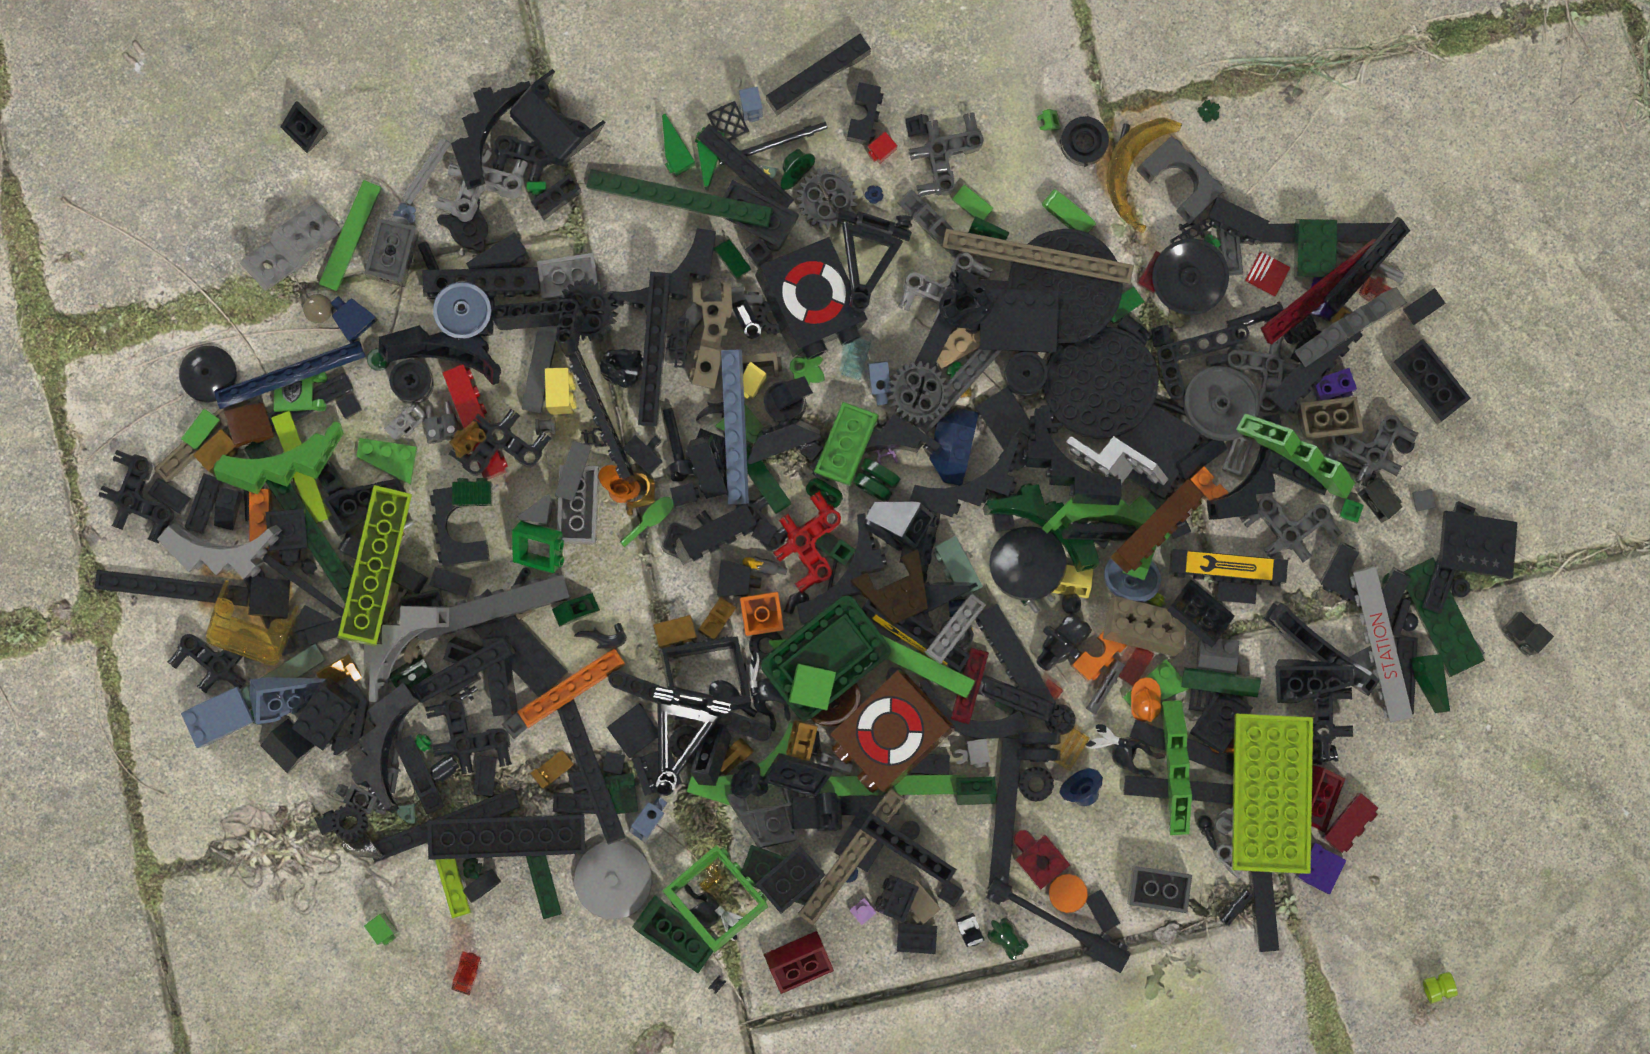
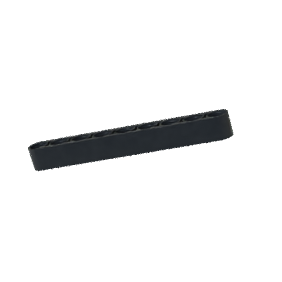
(644, 693)

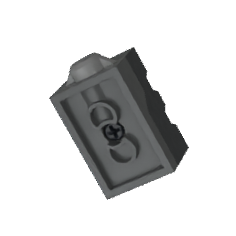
(392, 251)

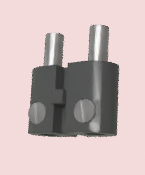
(441, 427)

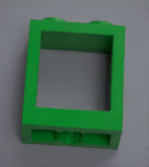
(525, 531)

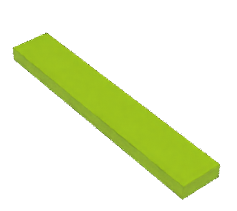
(306, 485)

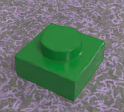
(536, 188)
(1351, 511)

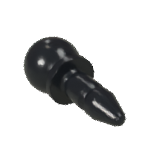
(1205, 824)

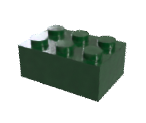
(1315, 247)

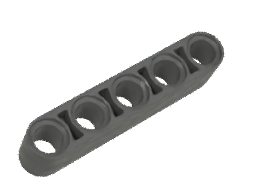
(541, 359)

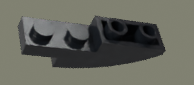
(418, 774)

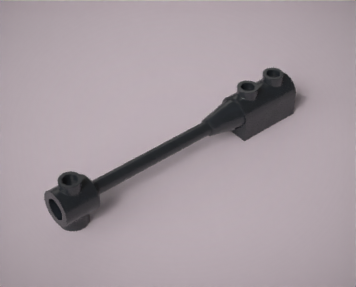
(1097, 945)

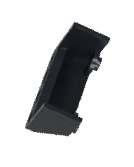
(547, 127)

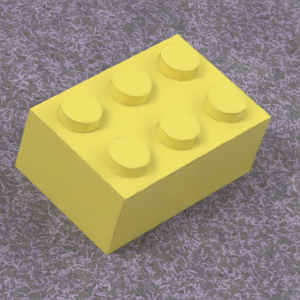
(559, 391)

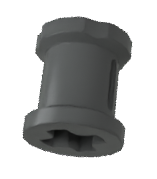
(546, 426)

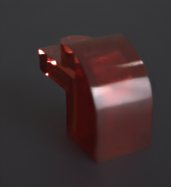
(1373, 288)
(466, 973)

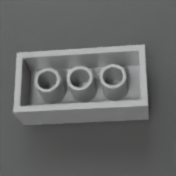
(580, 518)

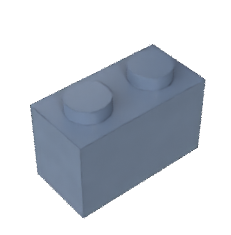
(751, 104)

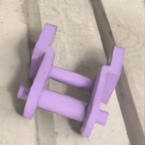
(885, 454)

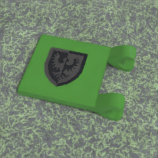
(299, 395)

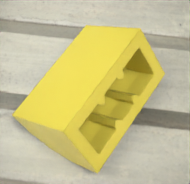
(1076, 582)

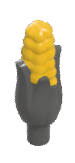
(764, 565)

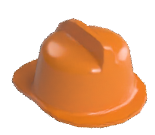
(618, 490)
(1145, 699)

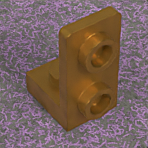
(340, 669)
(552, 769)

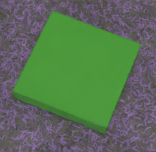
(812, 686)

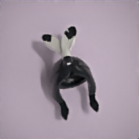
(764, 691)
(1123, 749)
(710, 911)

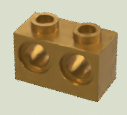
(801, 740)

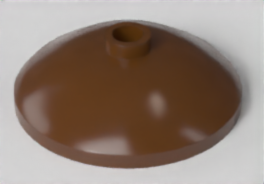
(847, 704)

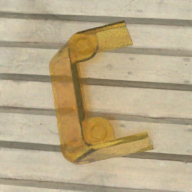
(245, 637)

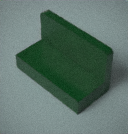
(976, 790)

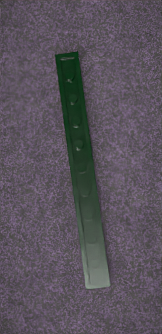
(679, 198)
(317, 542)

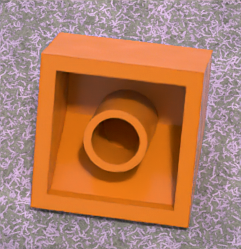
(762, 613)

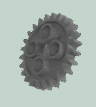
(841, 189)
(903, 386)

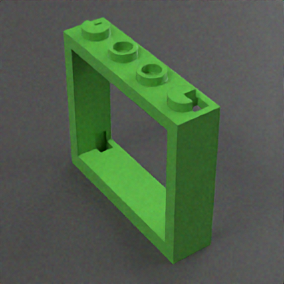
(736, 870)

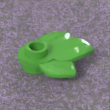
(810, 369)

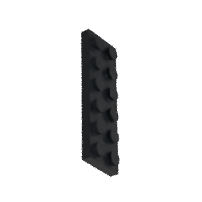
(531, 659)

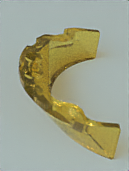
(1123, 157)

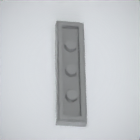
(955, 628)

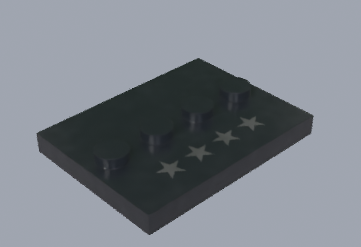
(1478, 544)

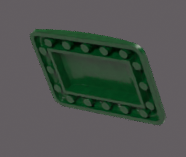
(834, 640)

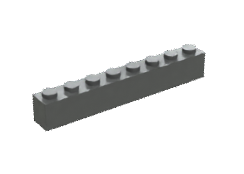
(502, 605)

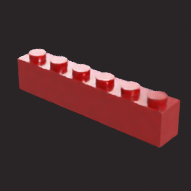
(467, 404)

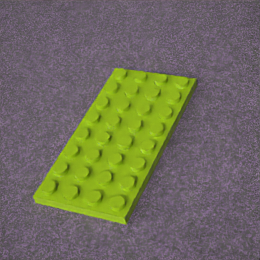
(1272, 793)

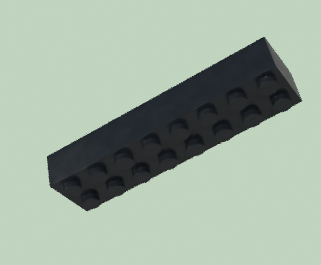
(506, 836)

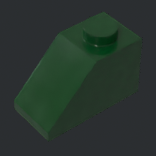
(575, 609)

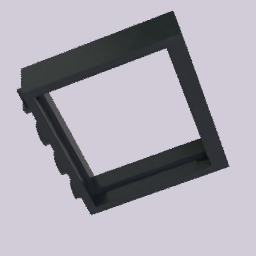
(706, 646)

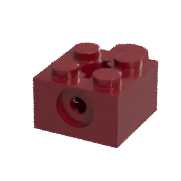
(1039, 858)

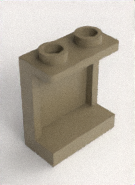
(764, 360)

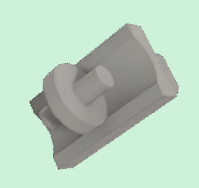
(1224, 821)

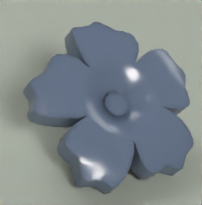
(406, 212)

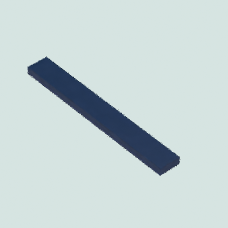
(289, 374)

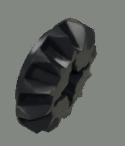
(1069, 716)

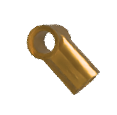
(737, 753)

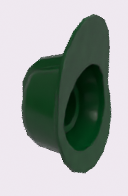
(795, 167)

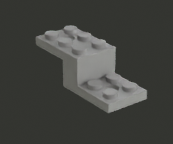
(290, 246)
(1116, 460)

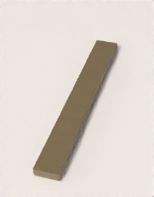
(848, 861)

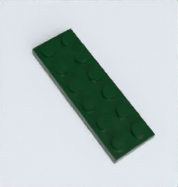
(1446, 630)

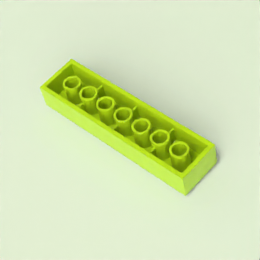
(374, 566)

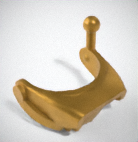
(648, 498)

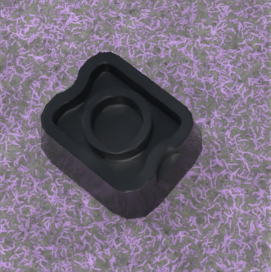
(674, 532)

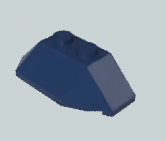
(956, 438)

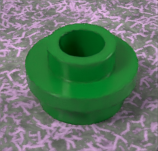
(423, 742)

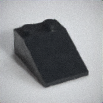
(504, 254)

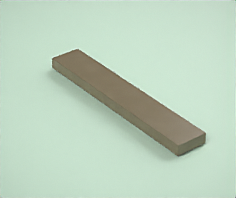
(183, 454)

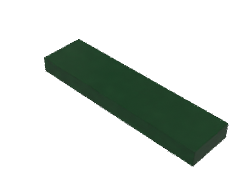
(767, 485)
(1220, 682)
(544, 886)

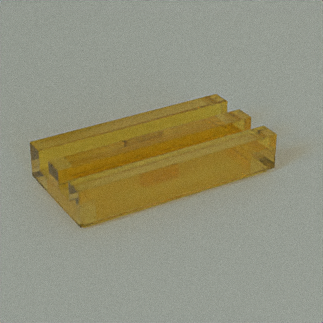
(1063, 763)

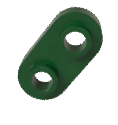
(826, 491)

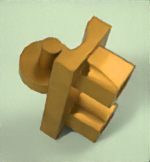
(467, 438)

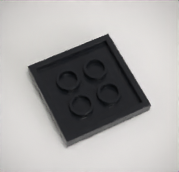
(1201, 613)

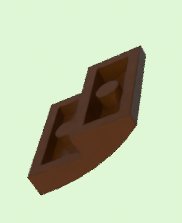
(249, 424)

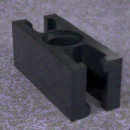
(556, 205)

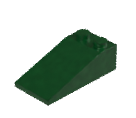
(673, 934)

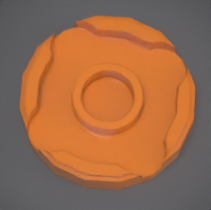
(1068, 893)

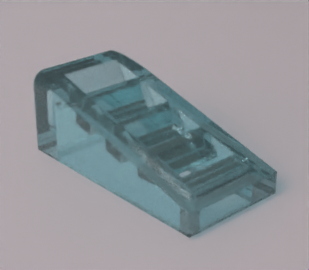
(854, 375)

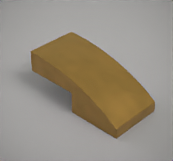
(717, 619)

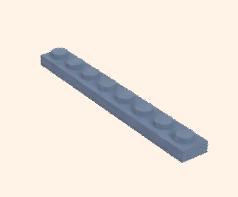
(735, 426)

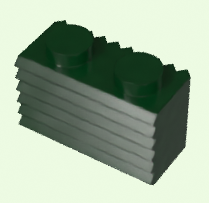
(472, 493)

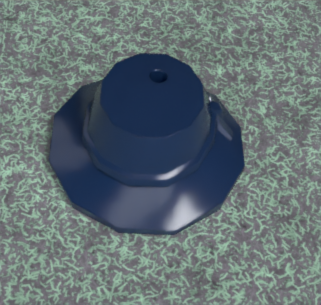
(1082, 787)

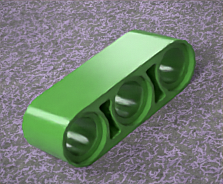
(1068, 212)

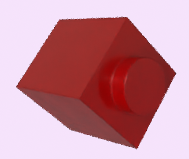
(881, 148)

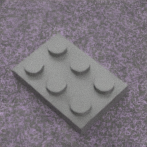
(560, 272)

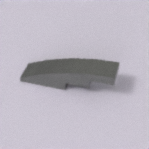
(926, 217)

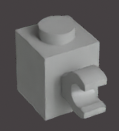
(977, 753)

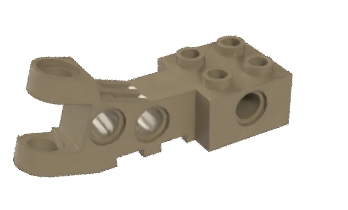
(710, 344)

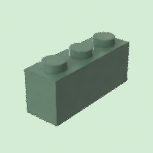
(956, 564)

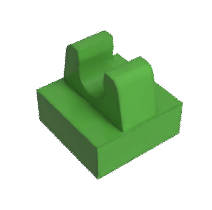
(1051, 120)

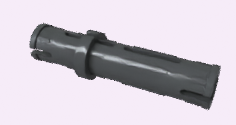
(1117, 666)

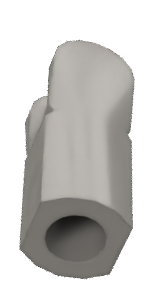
(837, 765)

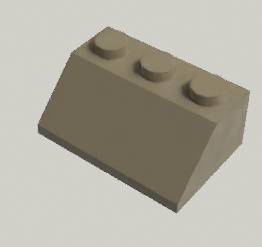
(1330, 417)

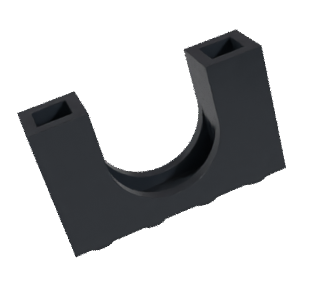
(453, 552)
(1337, 573)

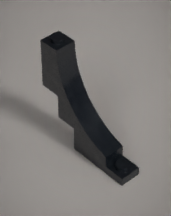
(895, 435)

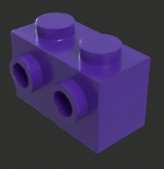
(1335, 385)

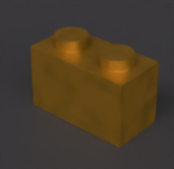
(214, 448)
(675, 631)

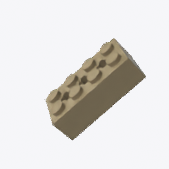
(1143, 626)

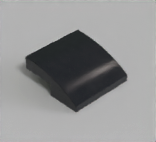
(634, 730)

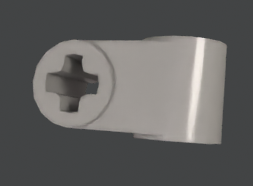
(1227, 861)

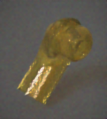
(712, 876)

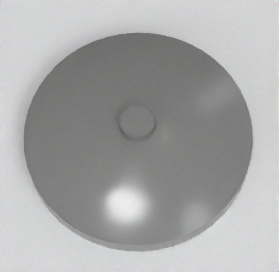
(613, 880)

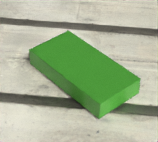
(972, 203)
(200, 429)

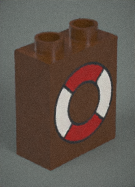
(891, 733)

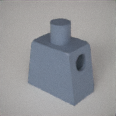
(879, 371)
(644, 826)

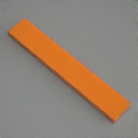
(571, 688)

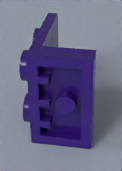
(1324, 869)

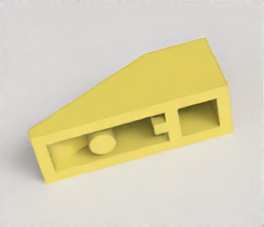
(753, 380)

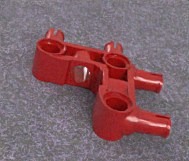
(807, 552)

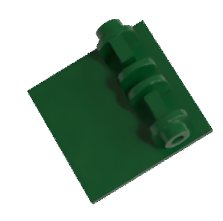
(623, 792)

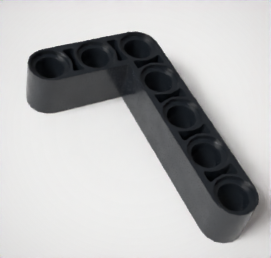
(561, 313)
(1195, 351)

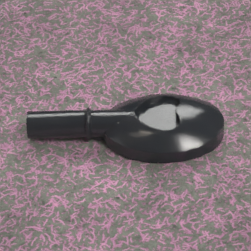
(882, 534)
(722, 689)

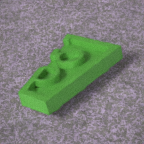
(390, 457)
(1168, 680)

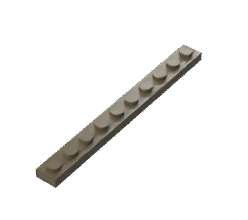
(1038, 256)

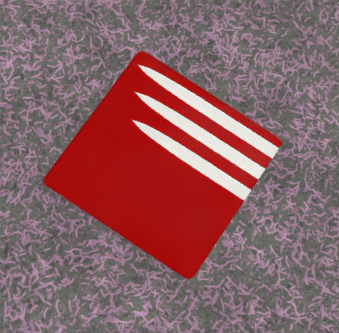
(1267, 274)

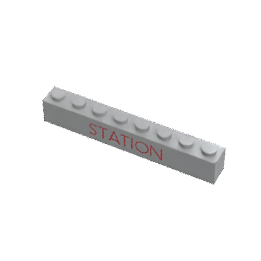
(1382, 644)

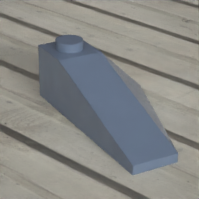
(280, 696)

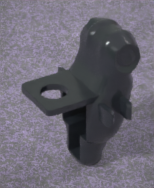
(1063, 641)

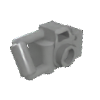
(404, 422)

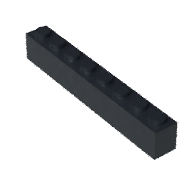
(654, 349)

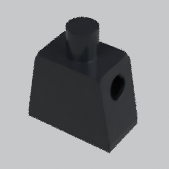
(736, 580)

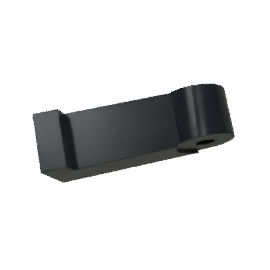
(317, 634)

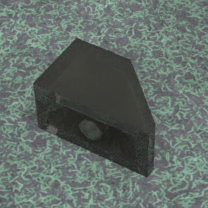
(362, 847)

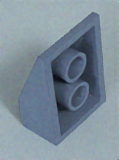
(217, 717)

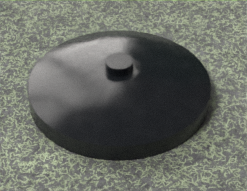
(1190, 276)
(1028, 563)

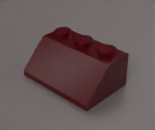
(1325, 794)
(798, 962)

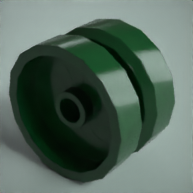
(875, 480)

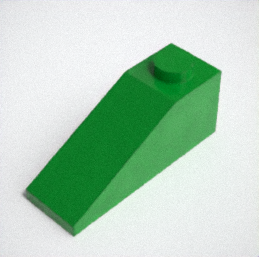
(676, 153)
(707, 161)

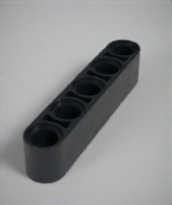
(402, 573)

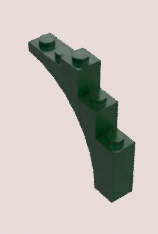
(1031, 506)

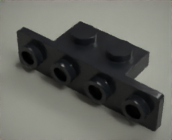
(925, 545)

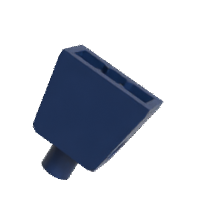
(352, 318)

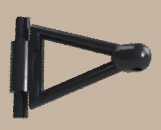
(873, 230)
(688, 705)

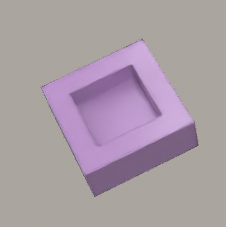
(862, 911)

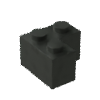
(1526, 634)

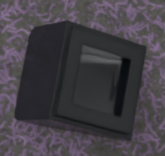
(917, 125)

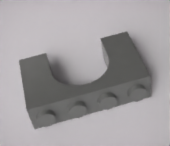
(1174, 155)

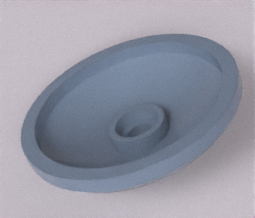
(465, 321)
(1139, 590)

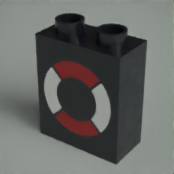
(810, 299)

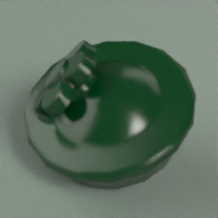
(376, 361)

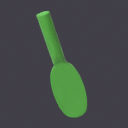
(654, 514)

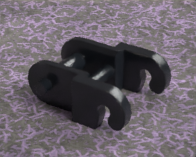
(585, 433)

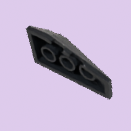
(350, 506)

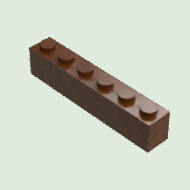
(1157, 526)

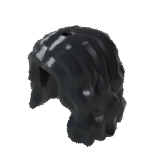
(621, 367)

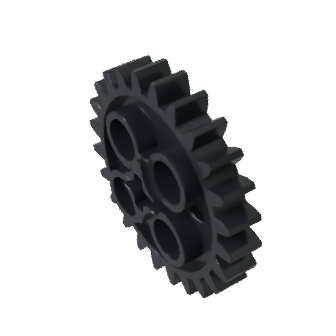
(589, 293)

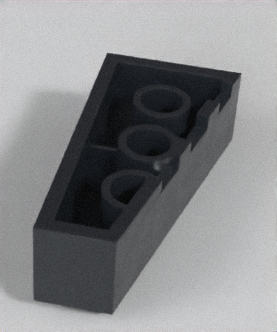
(714, 534)

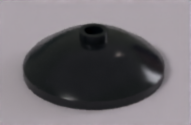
(220, 376)

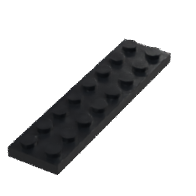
(601, 417)

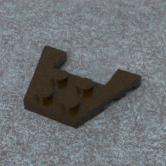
(900, 598)

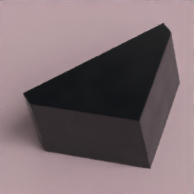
(791, 392)
(309, 618)

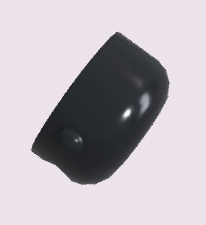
(1090, 127)

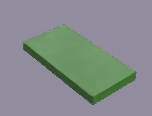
(846, 443)

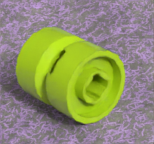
(1438, 988)

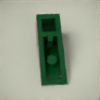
(1431, 678)

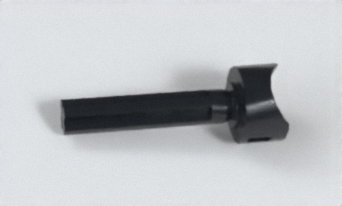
(681, 466)

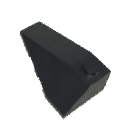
(1307, 679)

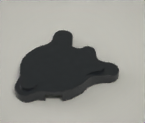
(467, 234)

